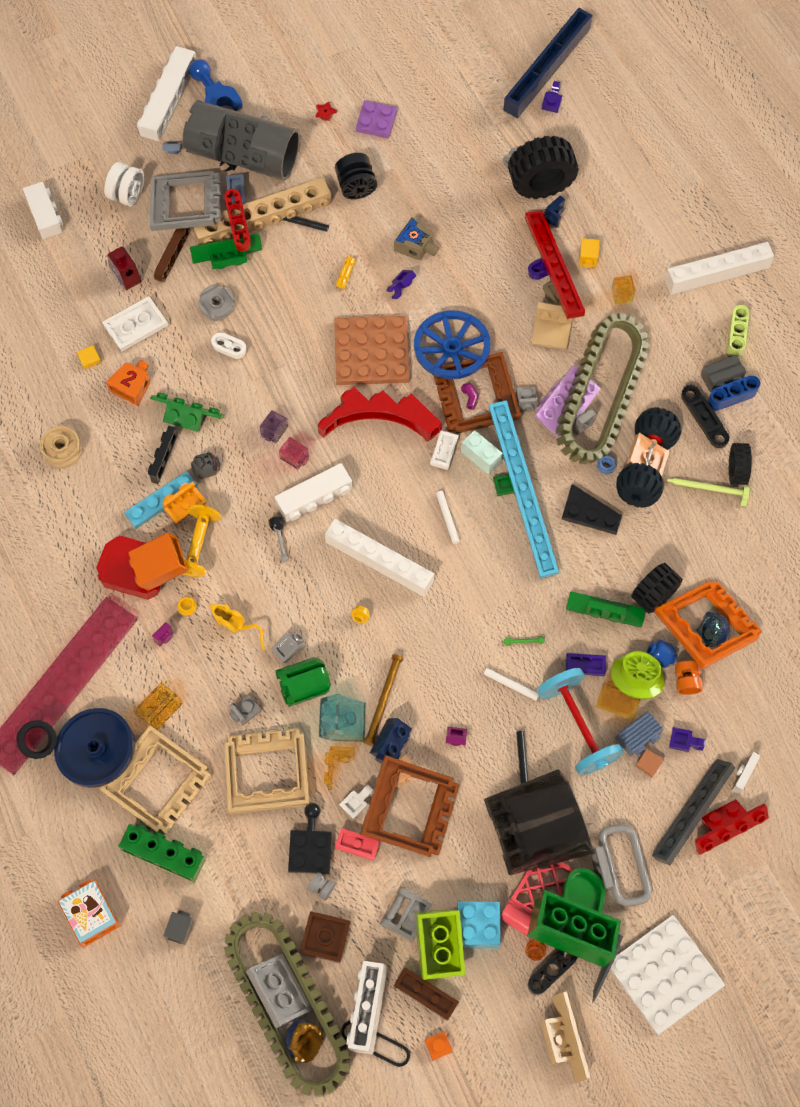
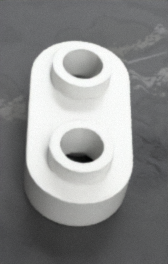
(229, 346)

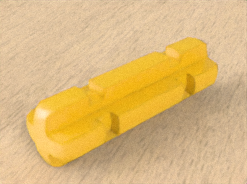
(345, 272)

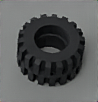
(656, 587)

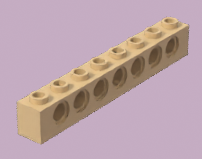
(268, 207)

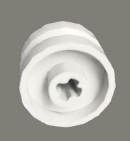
(124, 184)

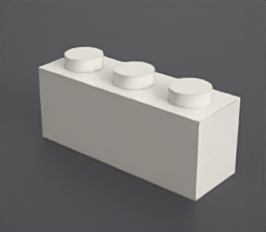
(43, 210)

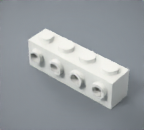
(313, 493)
(367, 1007)

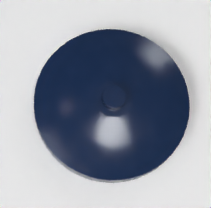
(94, 747)

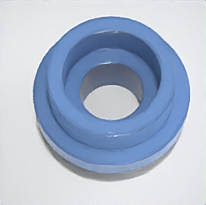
(606, 460)

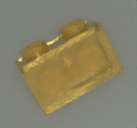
(617, 702)
(158, 706)

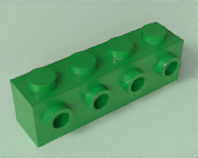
(161, 852)

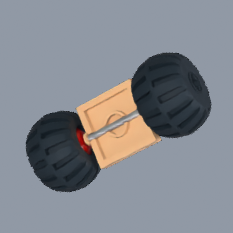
(642, 480)

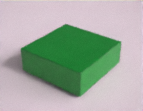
(503, 485)

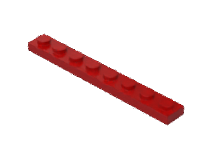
(554, 264)

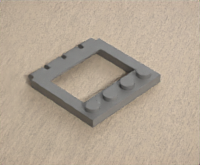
(160, 200)

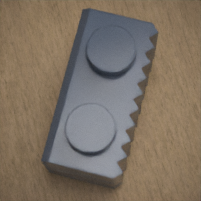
(639, 734)

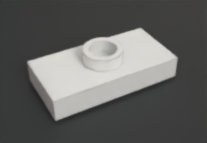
(444, 450)
(744, 772)

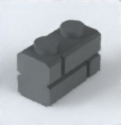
(723, 372)

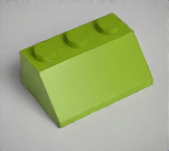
(439, 944)

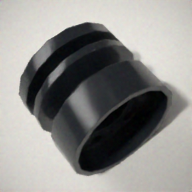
(355, 176)

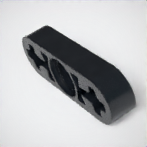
(537, 976)

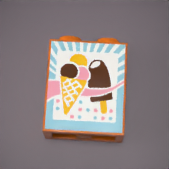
(88, 913)

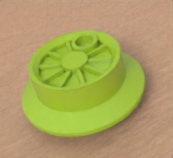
(638, 675)

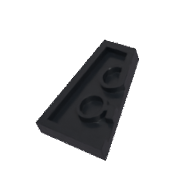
(590, 512)

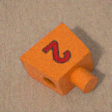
(130, 382)

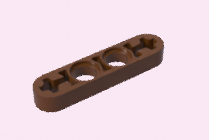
(171, 254)

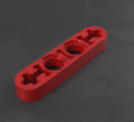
(238, 219)

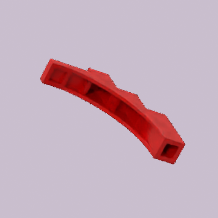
(381, 406)

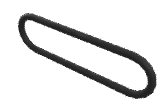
(378, 1055)

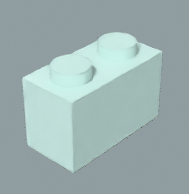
(481, 452)

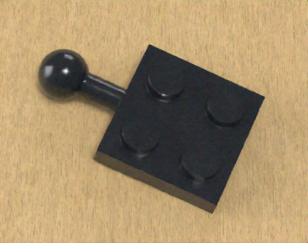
(310, 849)

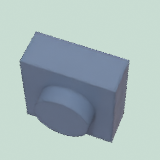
(172, 147)

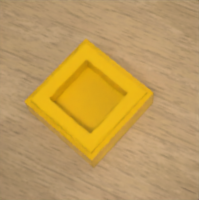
(88, 357)

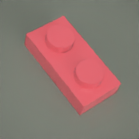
(357, 844)

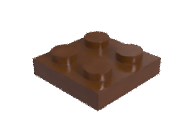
(325, 937)

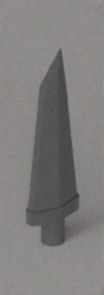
(604, 971)

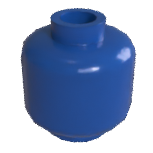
(663, 652)

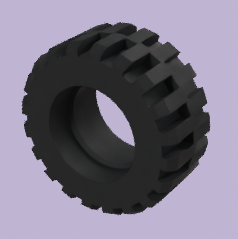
(543, 167)

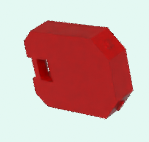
(116, 571)

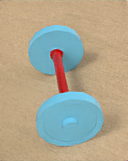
(562, 684)

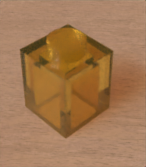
(623, 289)

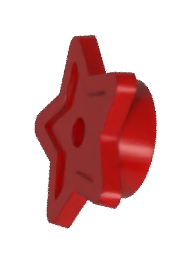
(325, 115)

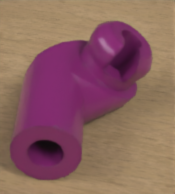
(470, 390)

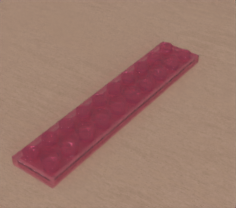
(64, 679)

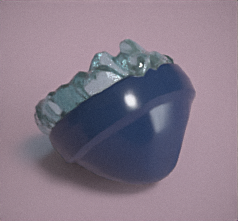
(714, 629)

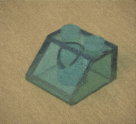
(342, 719)

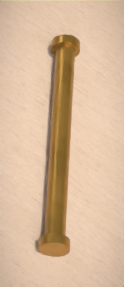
(396, 660)

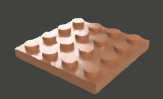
(371, 350)

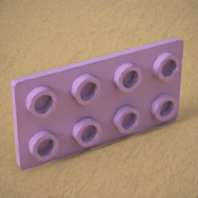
(553, 402)

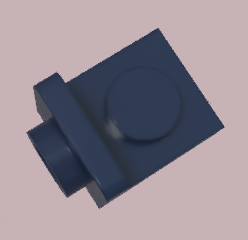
(554, 210)

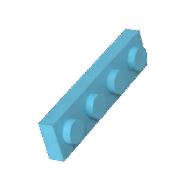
(152, 504)

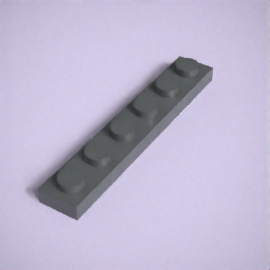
(693, 812)

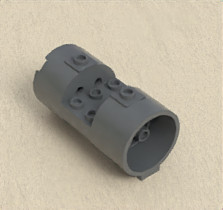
(241, 140)

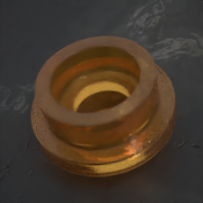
(533, 954)

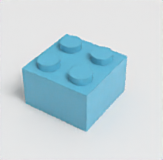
(480, 924)

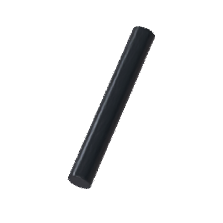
(308, 223)
(522, 756)

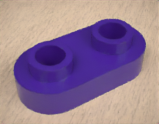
(537, 270)

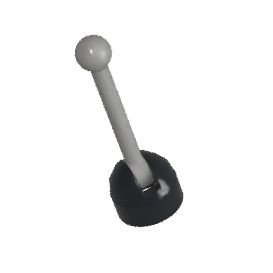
(277, 524)

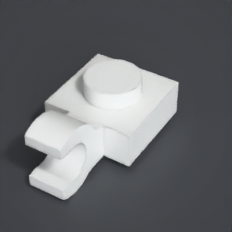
(355, 803)

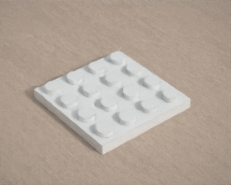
(665, 975)

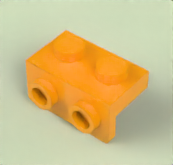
(178, 504)

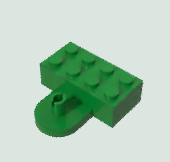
(576, 919)

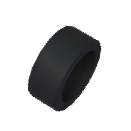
(20, 739)

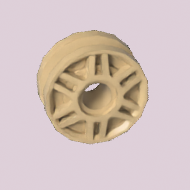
(54, 439)

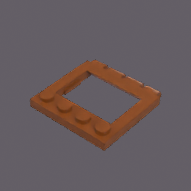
(502, 387)
(382, 798)

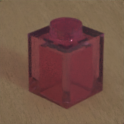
(294, 453)

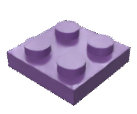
(376, 119)

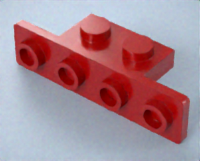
(727, 823)

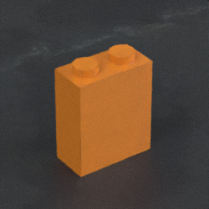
(157, 561)

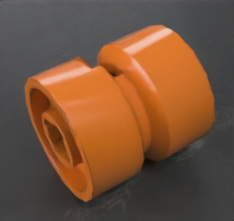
(688, 675)

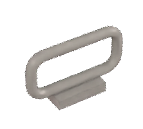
(604, 867)

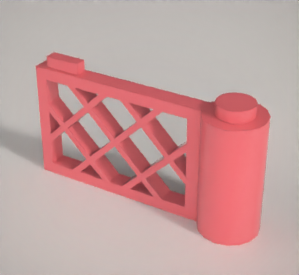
(519, 914)

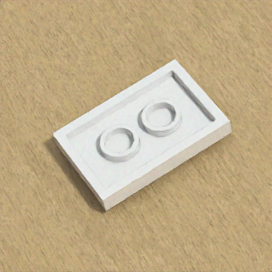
(135, 324)

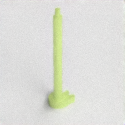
(742, 492)

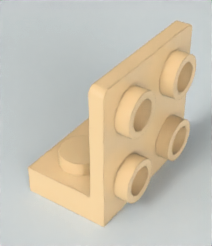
(551, 327)

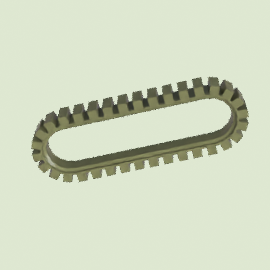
(621, 398)
(312, 996)

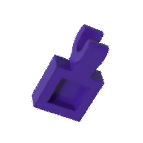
(552, 100)
(401, 281)
(683, 740)

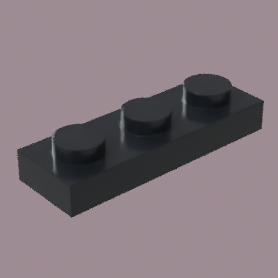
(162, 454)

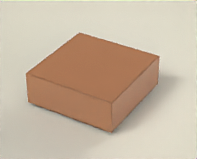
(649, 763)

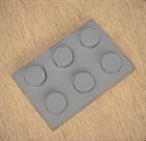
(279, 990)

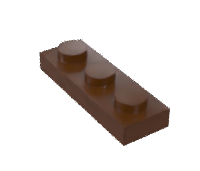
(426, 994)

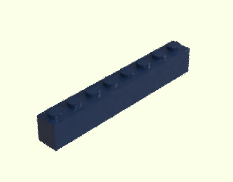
(547, 63)

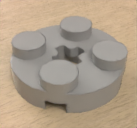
(220, 311)

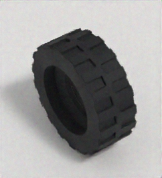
(740, 463)

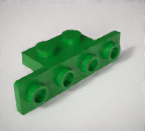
(224, 252)
(184, 414)
(605, 609)

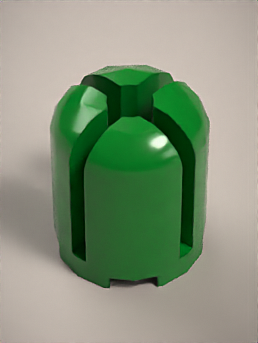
(303, 681)

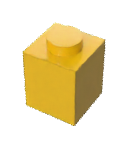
(589, 253)

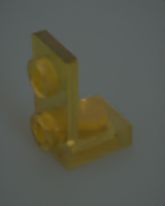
(342, 754)

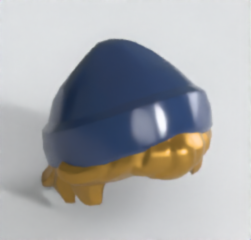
(303, 1040)

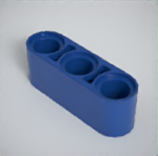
(741, 389)

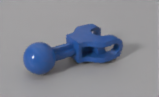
(215, 92)

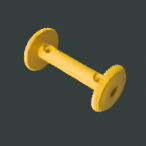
(206, 514)

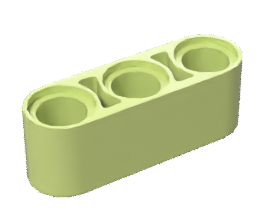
(741, 325)

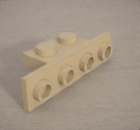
(563, 1038)

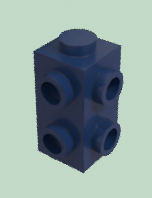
(391, 739)

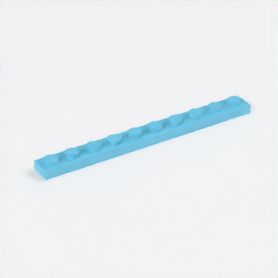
(523, 490)

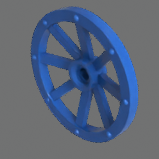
(451, 345)

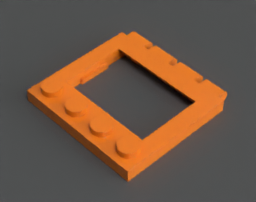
(692, 641)

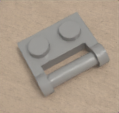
(406, 926)

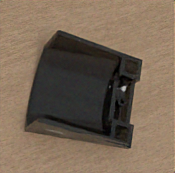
(539, 823)

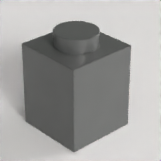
(179, 927)

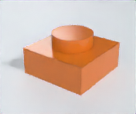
(438, 1046)

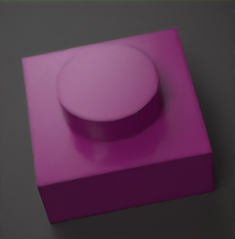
(163, 634)
(456, 736)

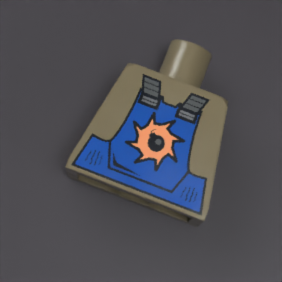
(415, 240)

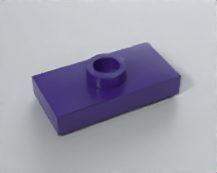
(590, 664)

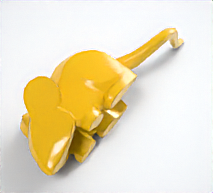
(233, 620)

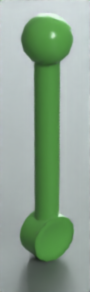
(507, 641)

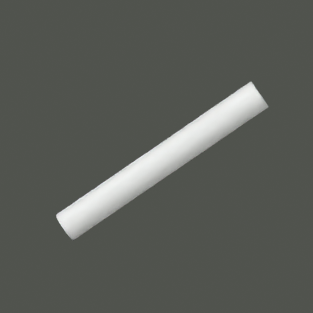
(447, 517)
(511, 684)

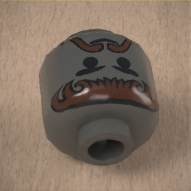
(205, 465)

